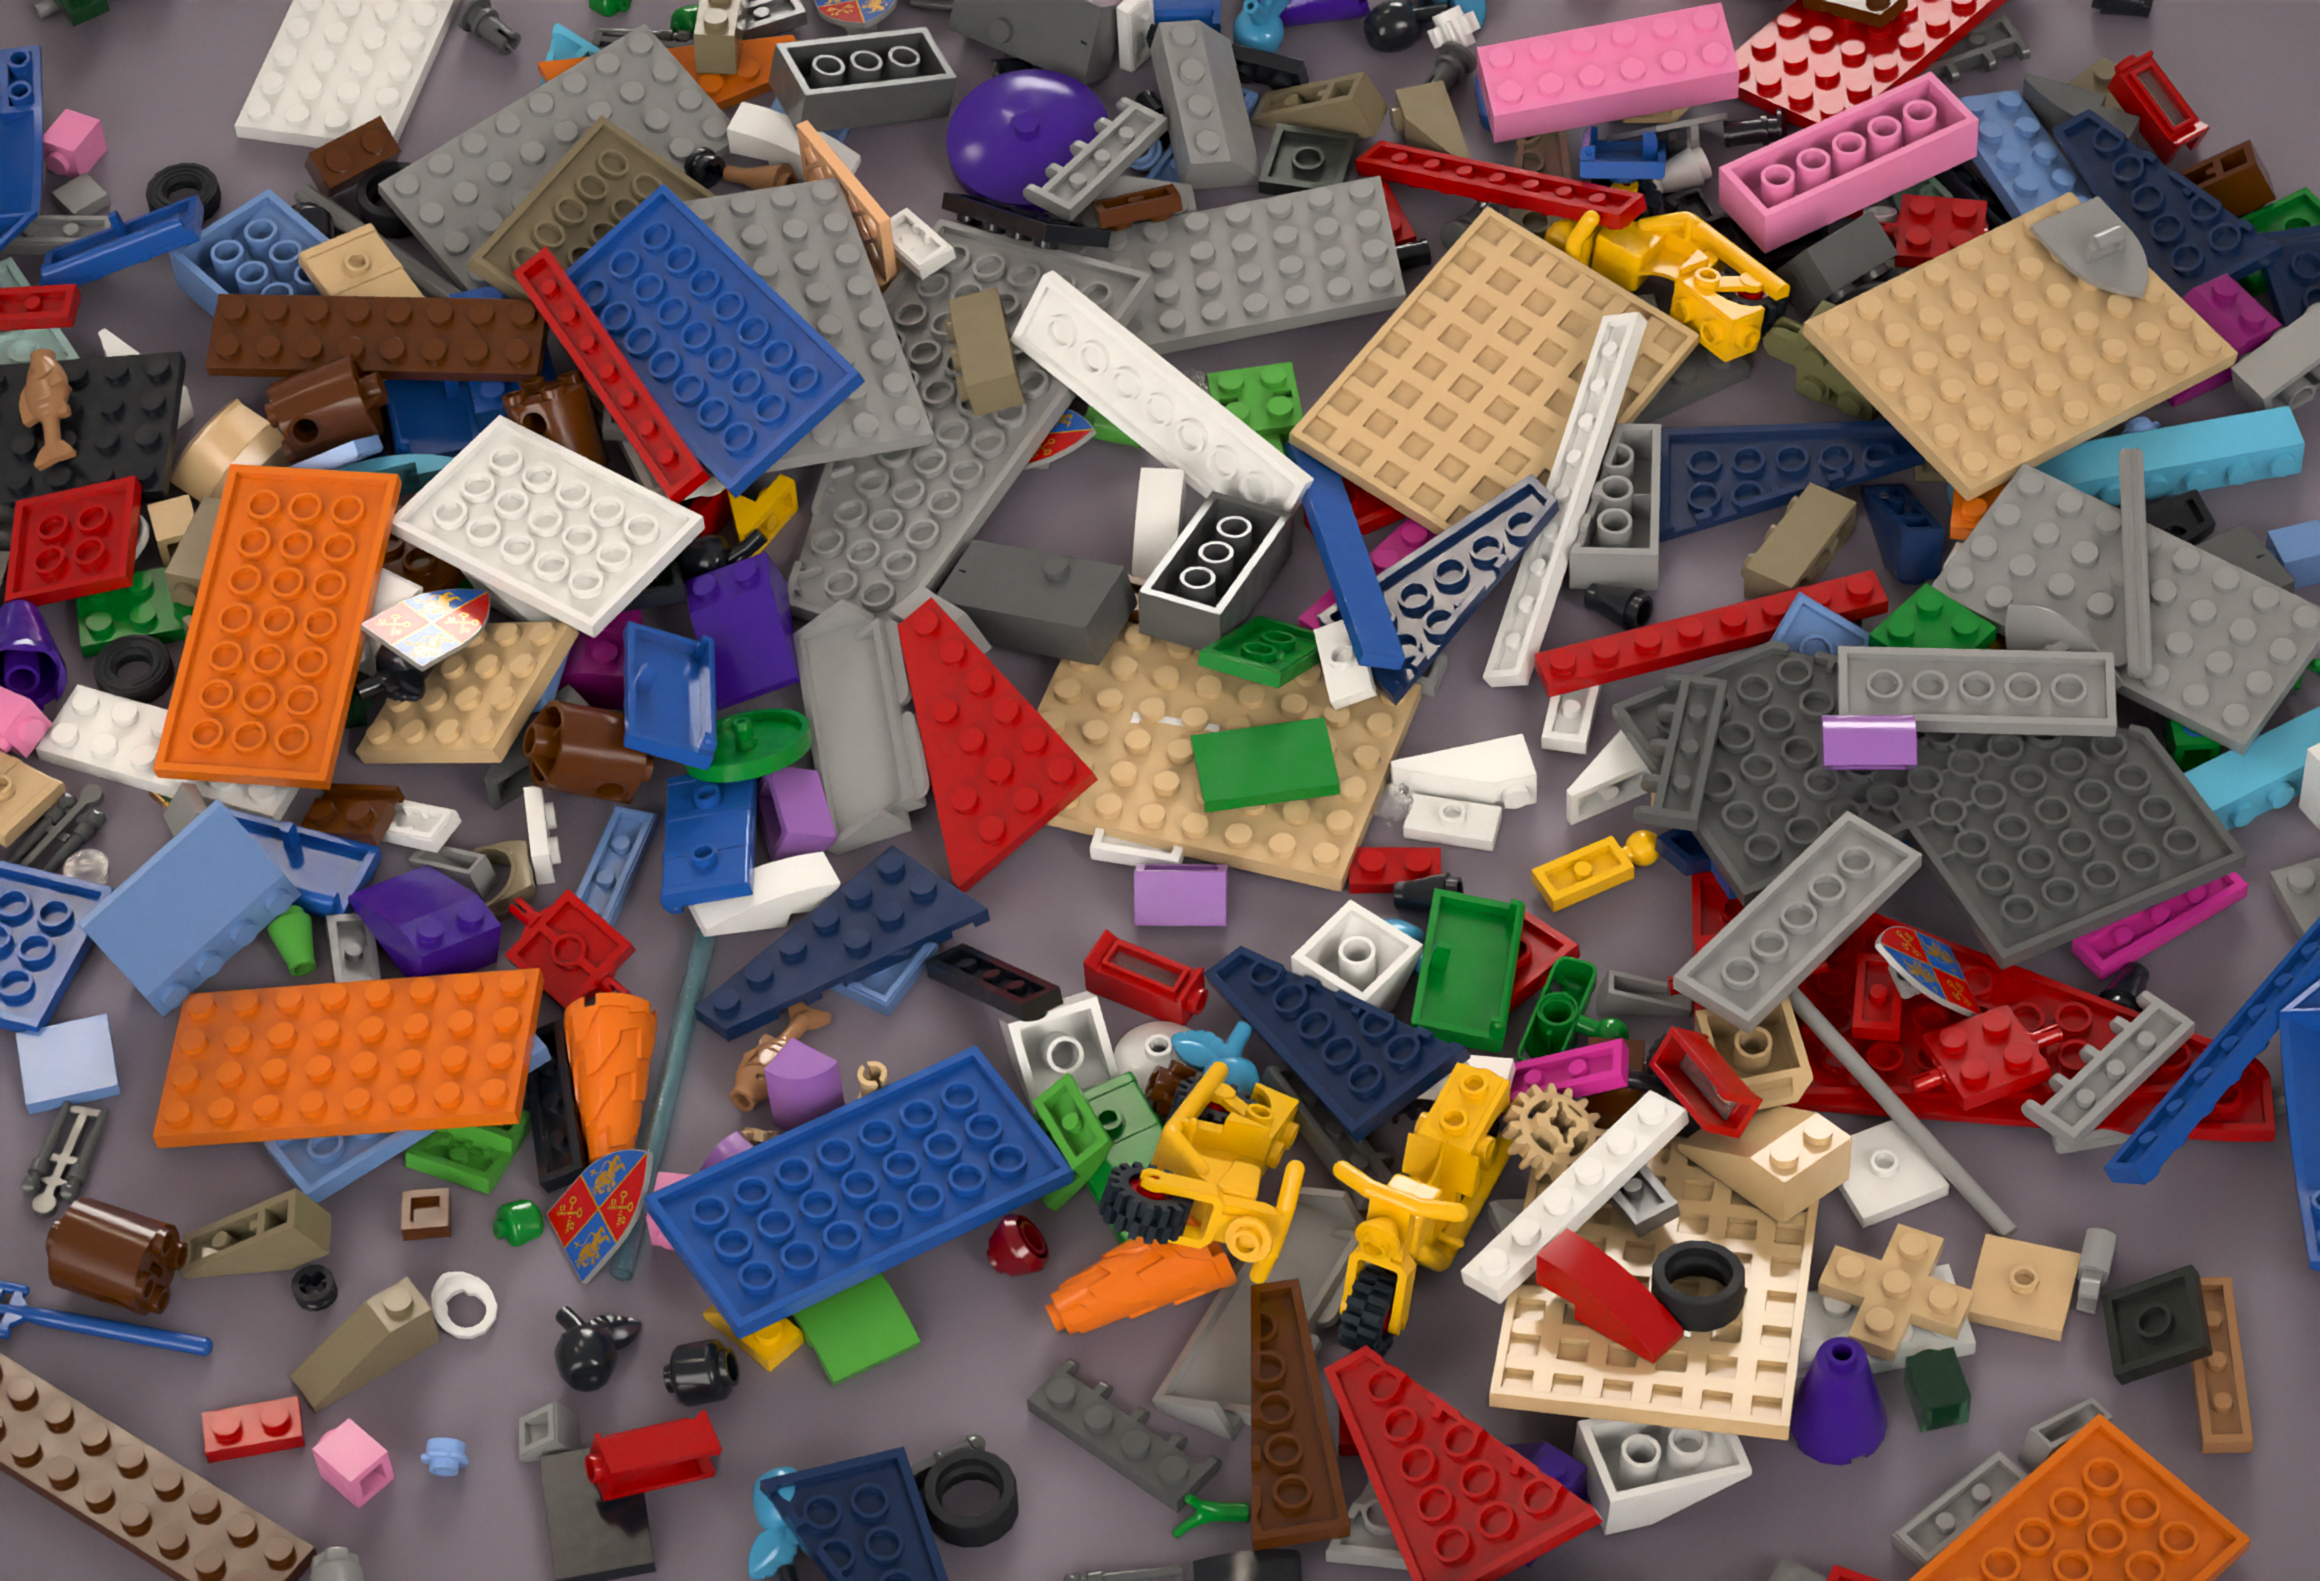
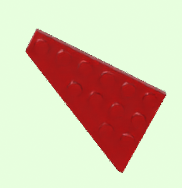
(987, 750)
(1446, 1485)

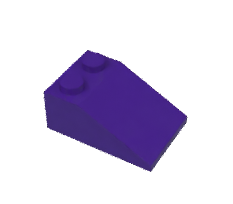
(752, 628)
(429, 923)

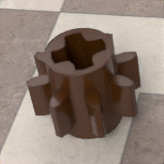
(1164, 1083)

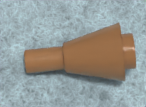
(761, 176)

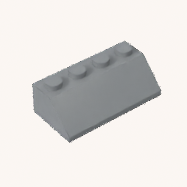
(1204, 106)

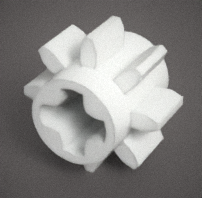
(1454, 26)

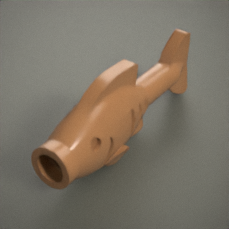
(45, 401)
(750, 1079)

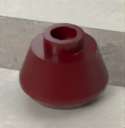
(1017, 1247)

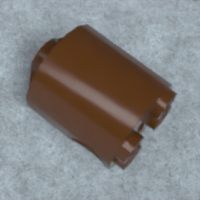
(326, 407)
(560, 413)
(584, 753)
(114, 1255)

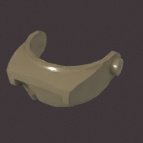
(521, 881)

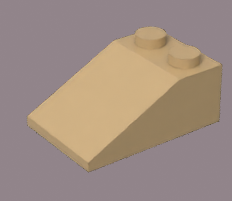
(1779, 1161)

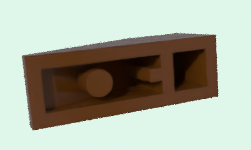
(2234, 179)

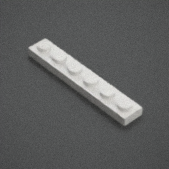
(1575, 1195)

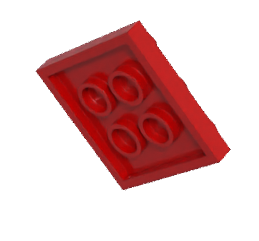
(74, 542)

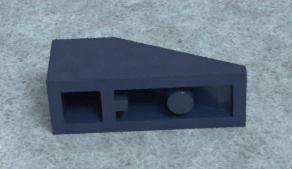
(1904, 532)

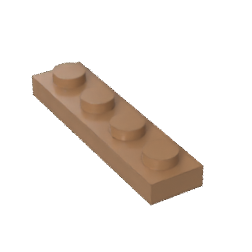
(2220, 1378)

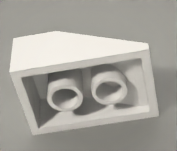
(1653, 1470)

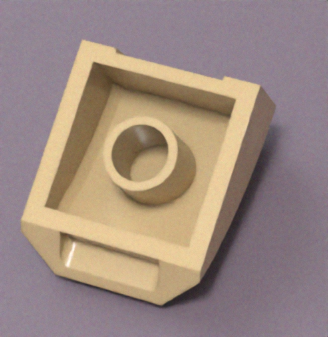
(228, 438)
(1768, 1058)

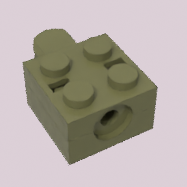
(1814, 373)

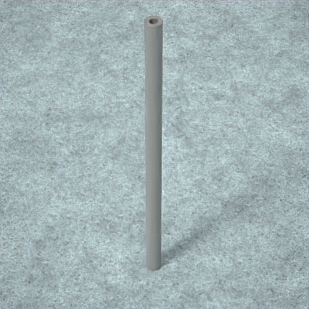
(1902, 1115)

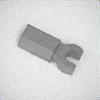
(2094, 1267)

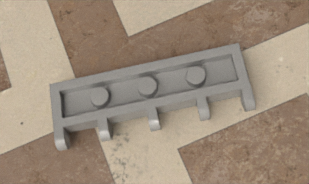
(1100, 161)
(2112, 1072)

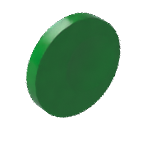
(756, 745)

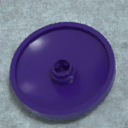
(1015, 129)

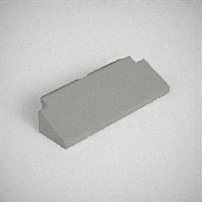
(861, 724)
(1213, 1372)

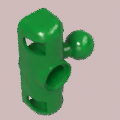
(1561, 1014)

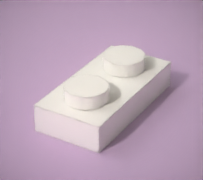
(1570, 720)
(543, 848)

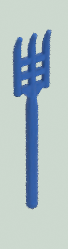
(19, 1312)

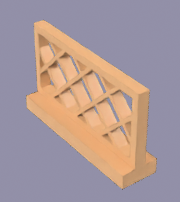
(872, 222)

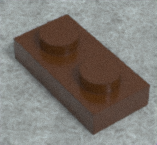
(1151, 204)

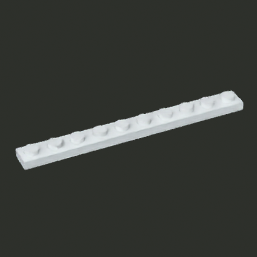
(1571, 484)

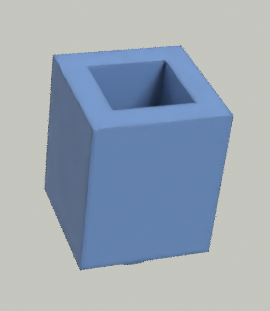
(2298, 551)

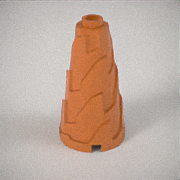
(610, 1067)
(1137, 1281)

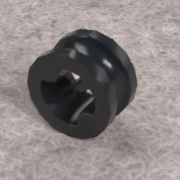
(705, 167)
(314, 1276)

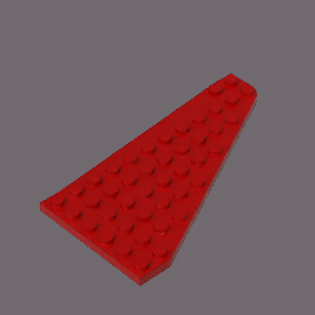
(2037, 1001)

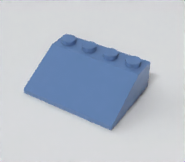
(248, 254)
(190, 908)

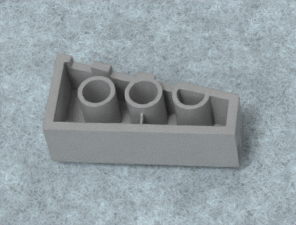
(2284, 367)
(1622, 522)

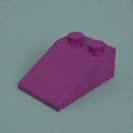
(2235, 318)
(597, 664)

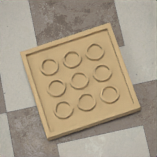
(472, 698)

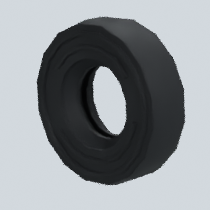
(180, 177)
(128, 650)

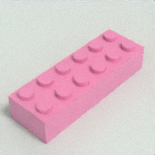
(1607, 72)
(1848, 162)

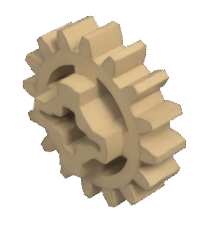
(1553, 1131)

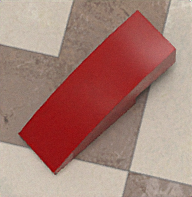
(1607, 1296)

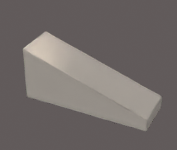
(462, 866)
(1638, 995)
(2053, 1433)

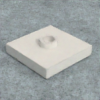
(1889, 1175)

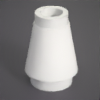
(1684, 171)

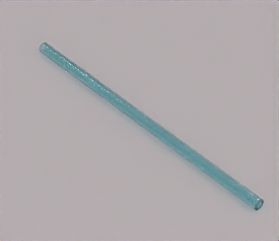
(668, 1087)

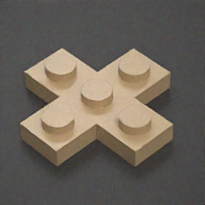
(1896, 1291)

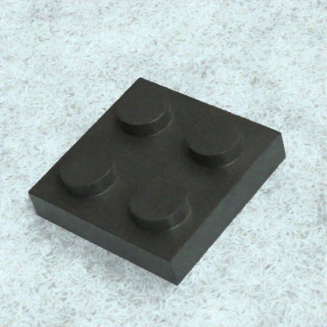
(1306, 159)
(2156, 1324)

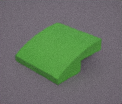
(1075, 1132)
(469, 1154)
(857, 1329)

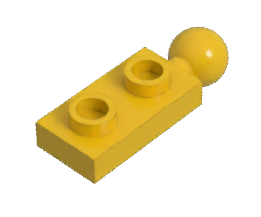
(1593, 869)

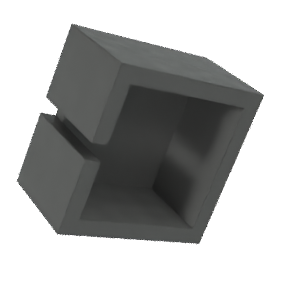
(1838, 264)

